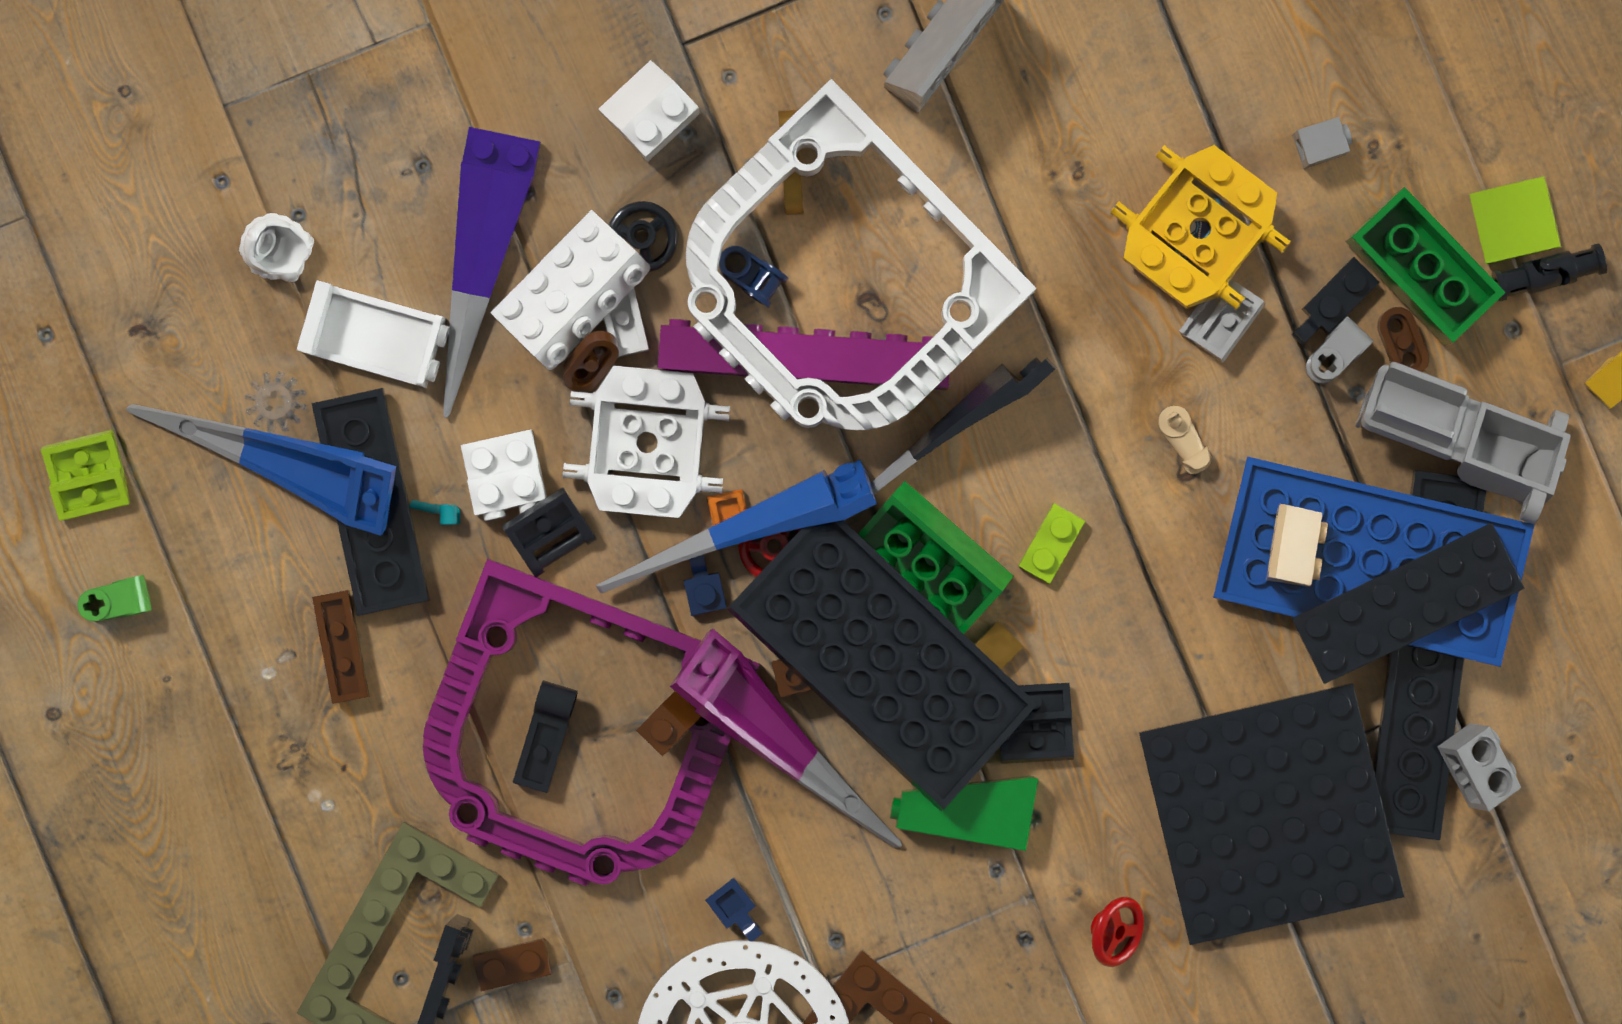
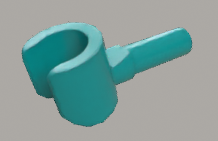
(448, 513)

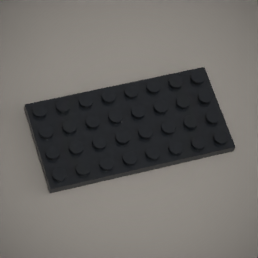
(883, 658)

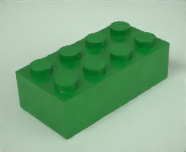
(1425, 267)

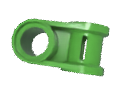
(121, 599)

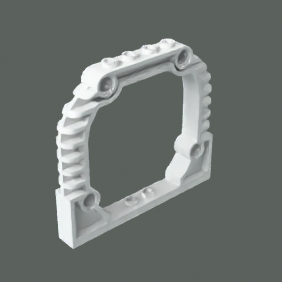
(839, 127)

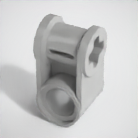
(1341, 348)

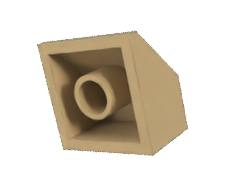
(1295, 546)

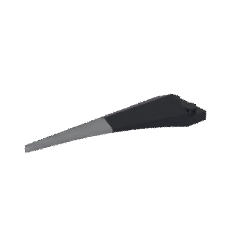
(989, 396)

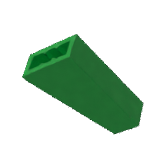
(982, 812)

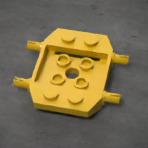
(1179, 206)

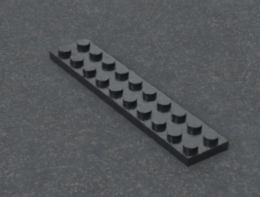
(1420, 706)

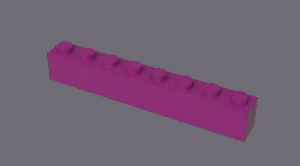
(804, 356)

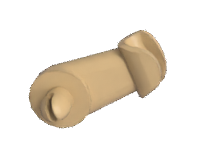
(1182, 435)

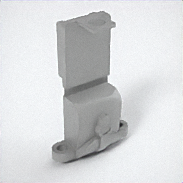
(1491, 444)

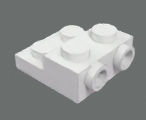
(503, 474)

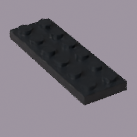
(388, 567)
(1407, 603)

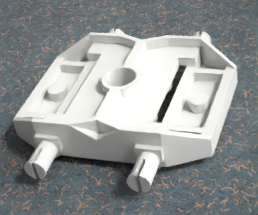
(616, 438)

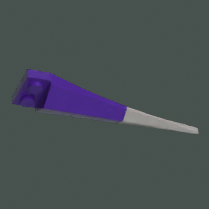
(492, 193)

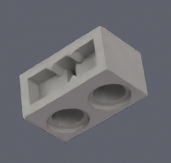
(1473, 771)

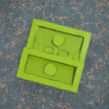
(1515, 220)
(85, 475)

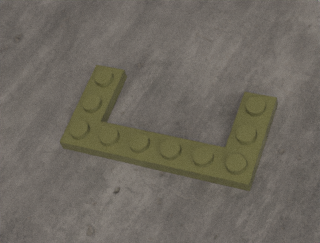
(408, 854)

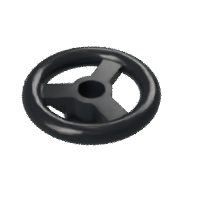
(663, 219)

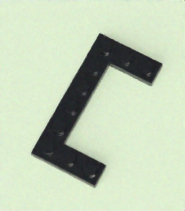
(452, 944)

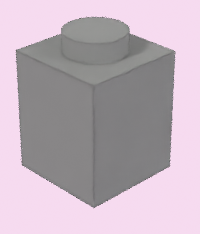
(1322, 142)

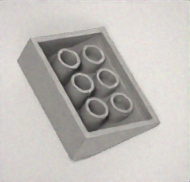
(937, 49)

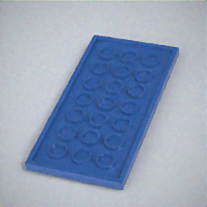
(1365, 538)

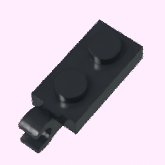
(1336, 300)

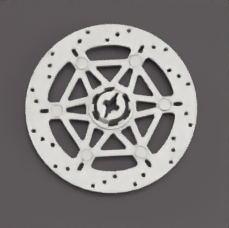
(737, 958)

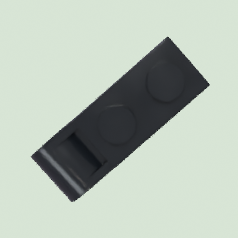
(545, 736)

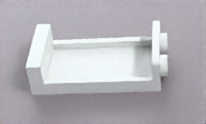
(373, 335)

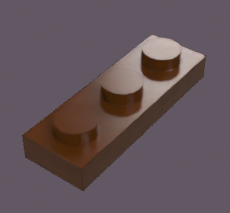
(340, 646)

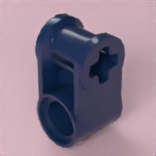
(753, 275)

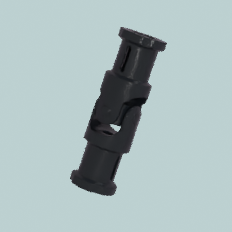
(1551, 271)

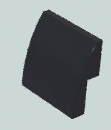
(1046, 730)

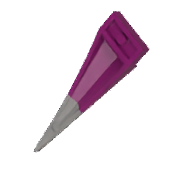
(739, 703)

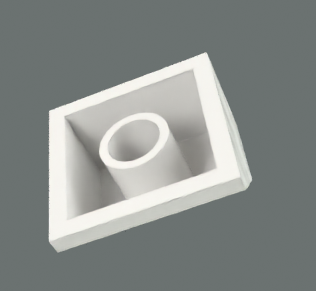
(649, 110)

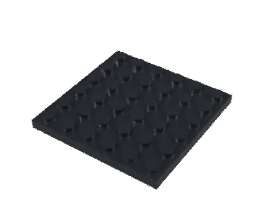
(1271, 814)

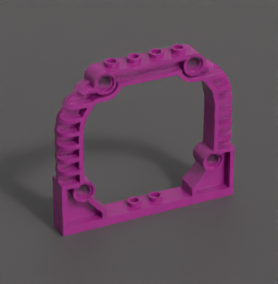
(508, 600)

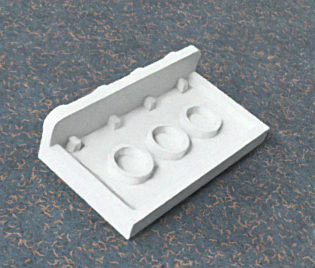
(571, 290)

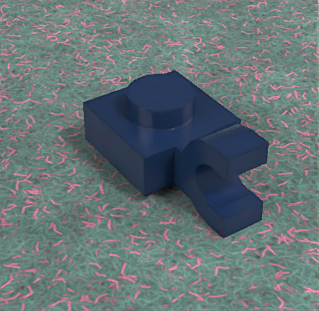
(705, 589)
(732, 906)

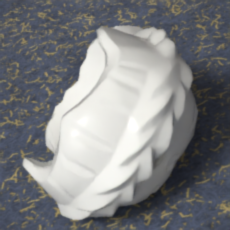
(276, 247)

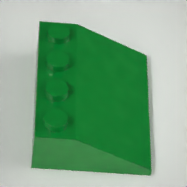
(936, 557)

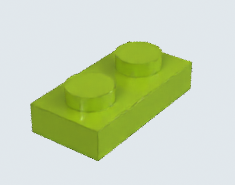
(1051, 543)

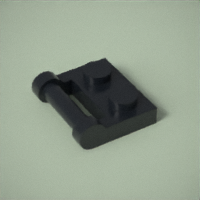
(543, 524)

